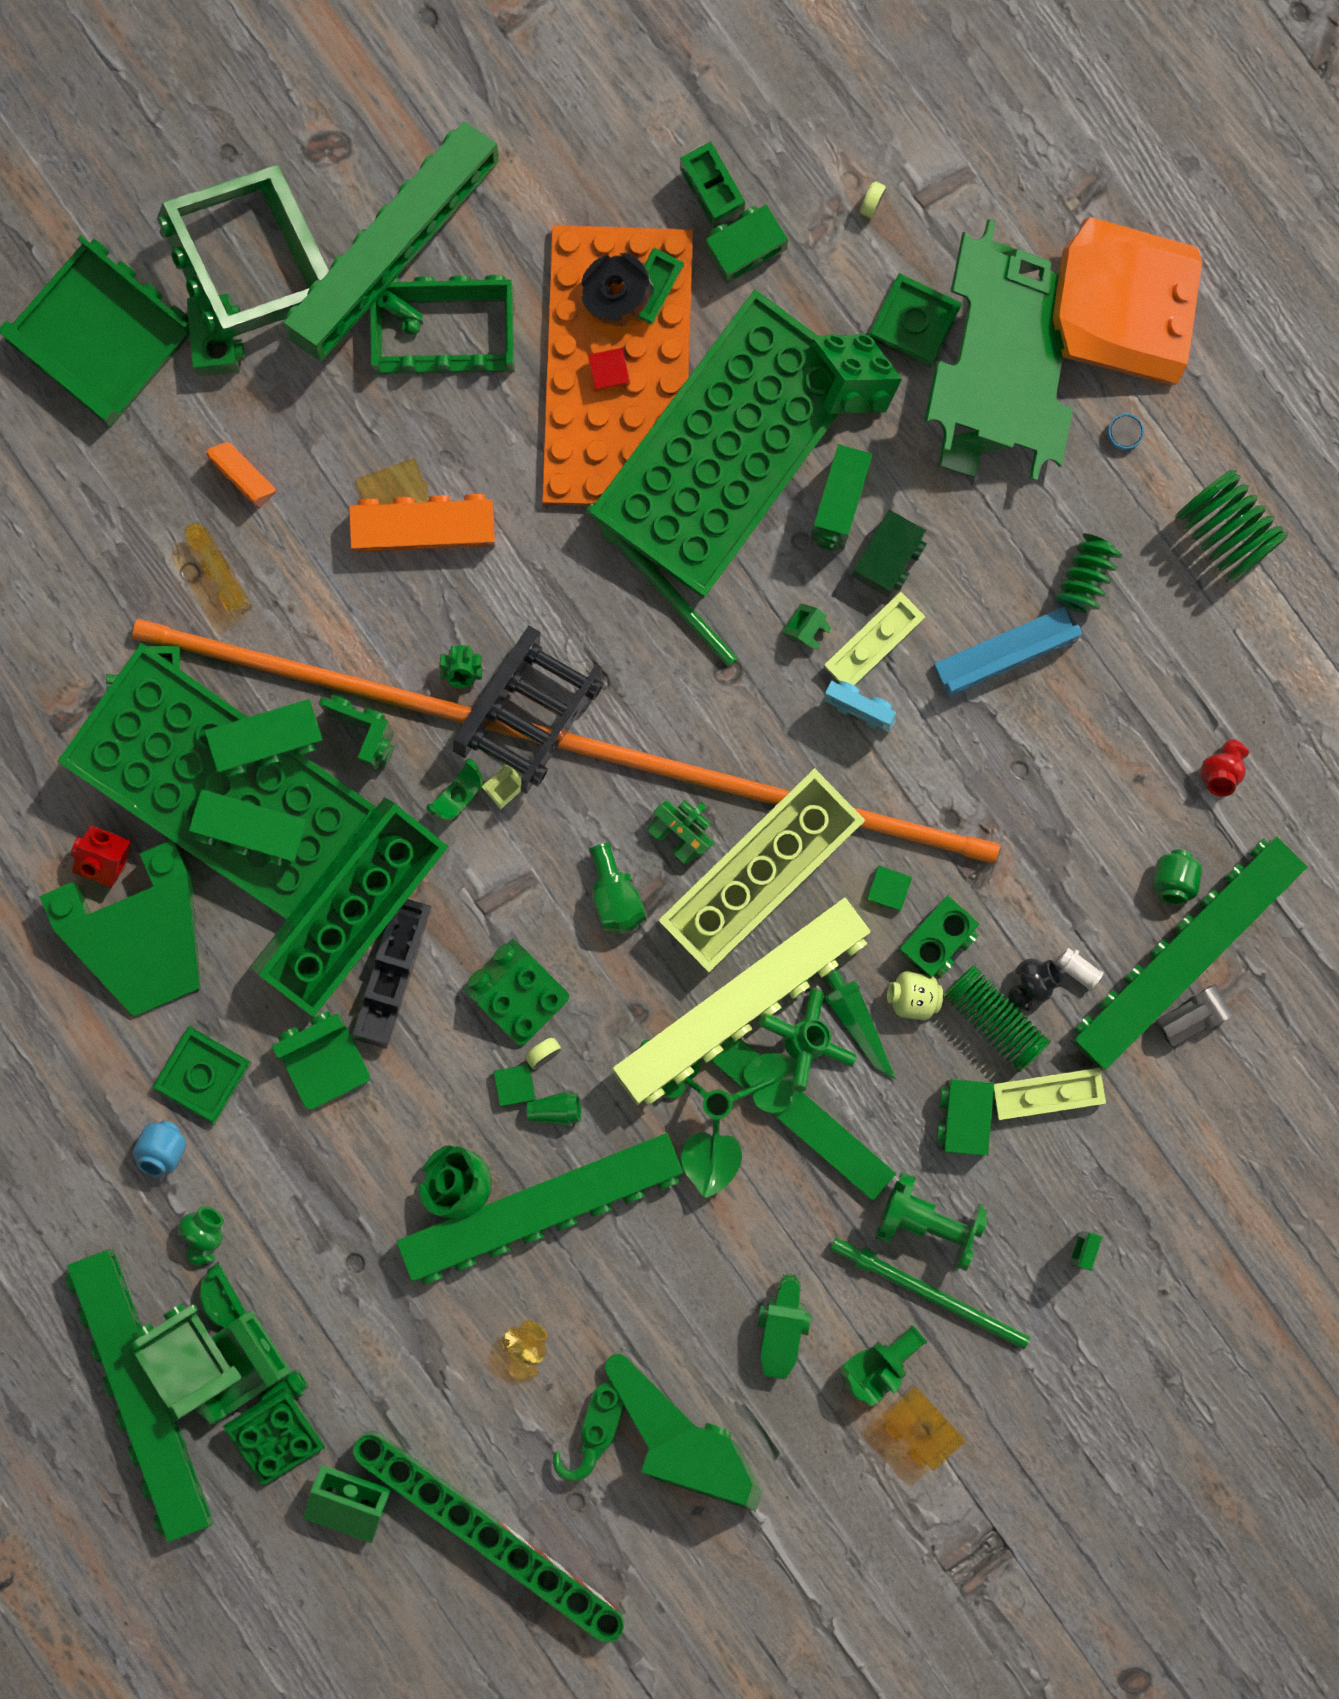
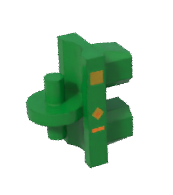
(684, 824)

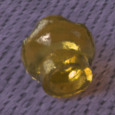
(526, 1348)

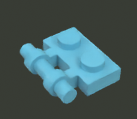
(848, 700)

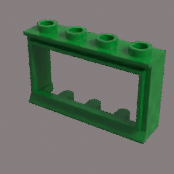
(457, 289)

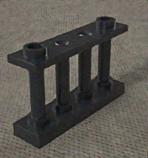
(510, 679)

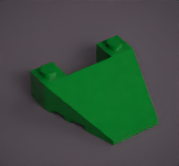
(139, 945)

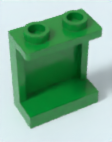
(254, 1357)
(182, 1361)

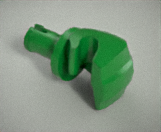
(614, 896)
(880, 1368)

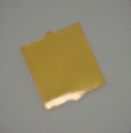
(395, 482)

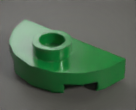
(219, 1298)

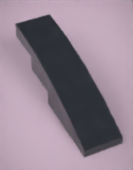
(391, 974)

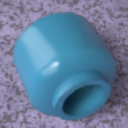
(159, 1148)

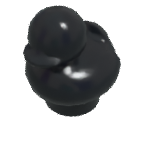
(1037, 982)

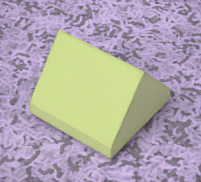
(502, 785)

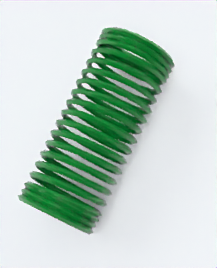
(969, 981)

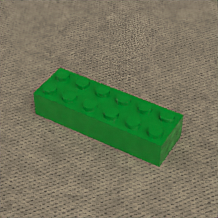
(349, 906)

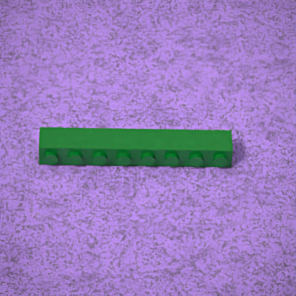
(391, 241)
(1188, 953)
(539, 1207)
(154, 1435)

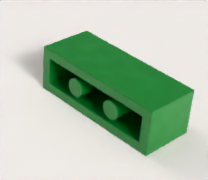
(263, 737)
(246, 827)

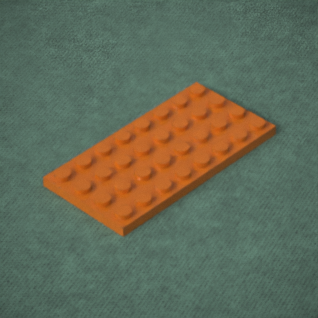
(592, 431)

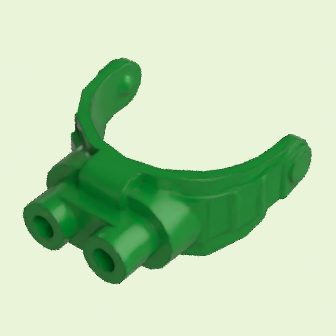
(458, 793)

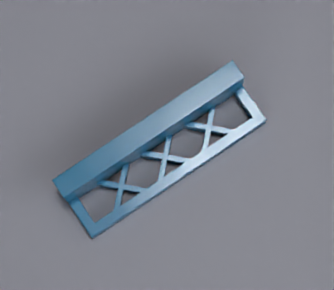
(1006, 651)

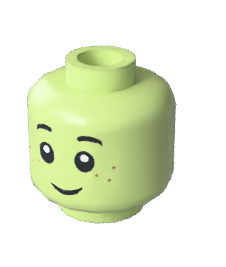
(915, 996)

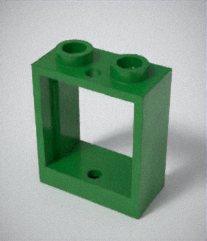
(840, 497)

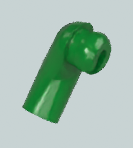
(398, 307)

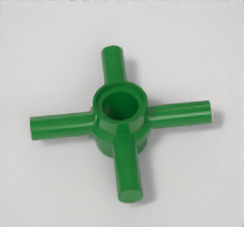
(807, 1040)

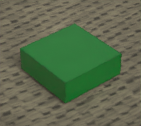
(889, 888)
(514, 1085)

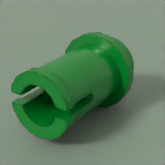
(293, 1381)

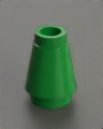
(555, 1109)

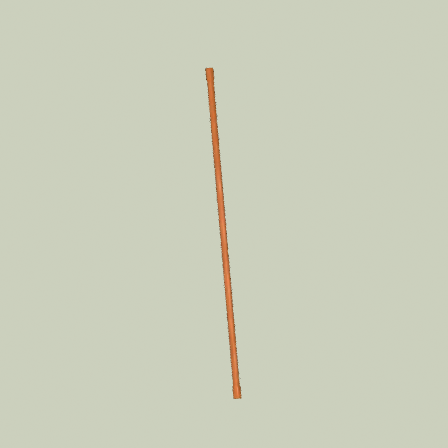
(165, 636)

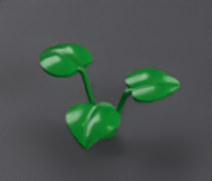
(715, 1159)

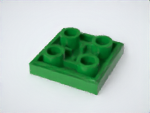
(274, 1436)

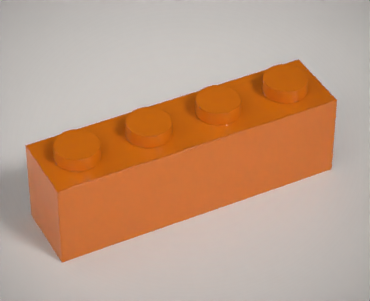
(422, 524)

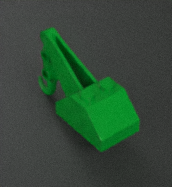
(678, 1449)

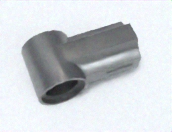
(1201, 1012)

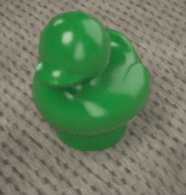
(202, 1233)

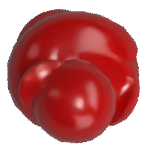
(1225, 770)

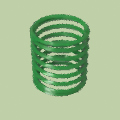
(1269, 539)

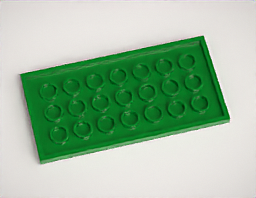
(722, 447)
(152, 758)

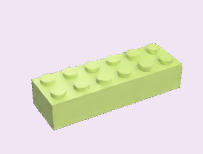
(761, 870)

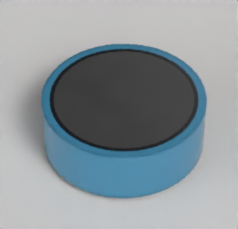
(1125, 432)

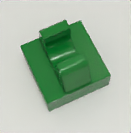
(805, 624)

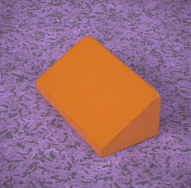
(241, 473)

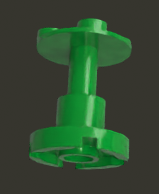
(918, 1217)

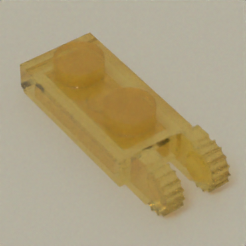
(217, 567)

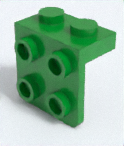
(863, 374)
(376, 747)
(516, 992)
(322, 1060)

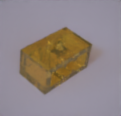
(942, 1437)

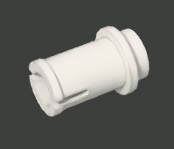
(1079, 968)

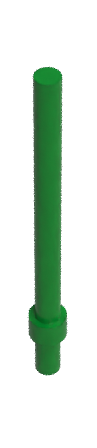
(671, 595)
(866, 1261)

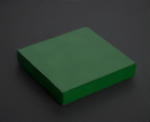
(915, 320)
(201, 1075)

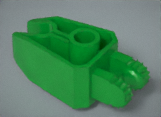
(782, 1326)

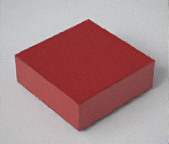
(609, 369)

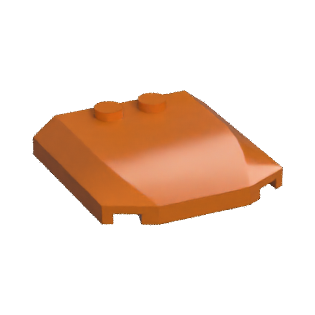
(1127, 301)

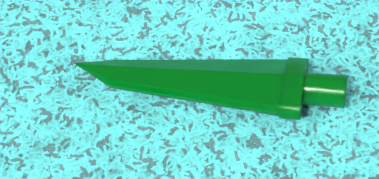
(852, 1011)

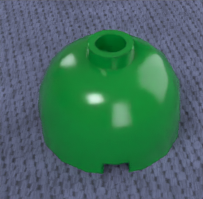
(455, 1183)

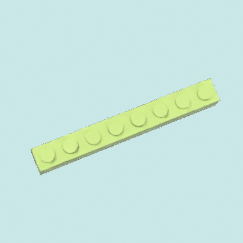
(740, 1002)

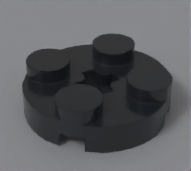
(622, 306)

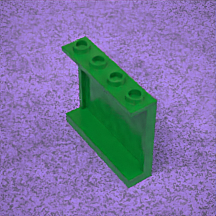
(98, 331)

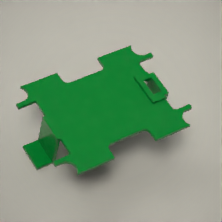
(1005, 360)

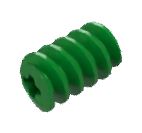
(1088, 574)

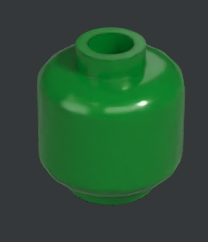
(1177, 877)

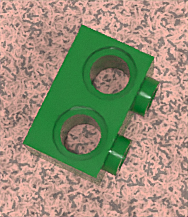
(712, 185)
(203, 342)
(933, 932)

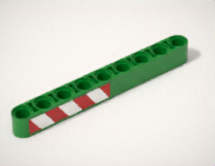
(498, 1552)

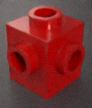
(100, 856)

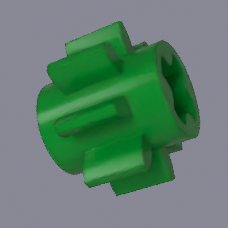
(460, 666)

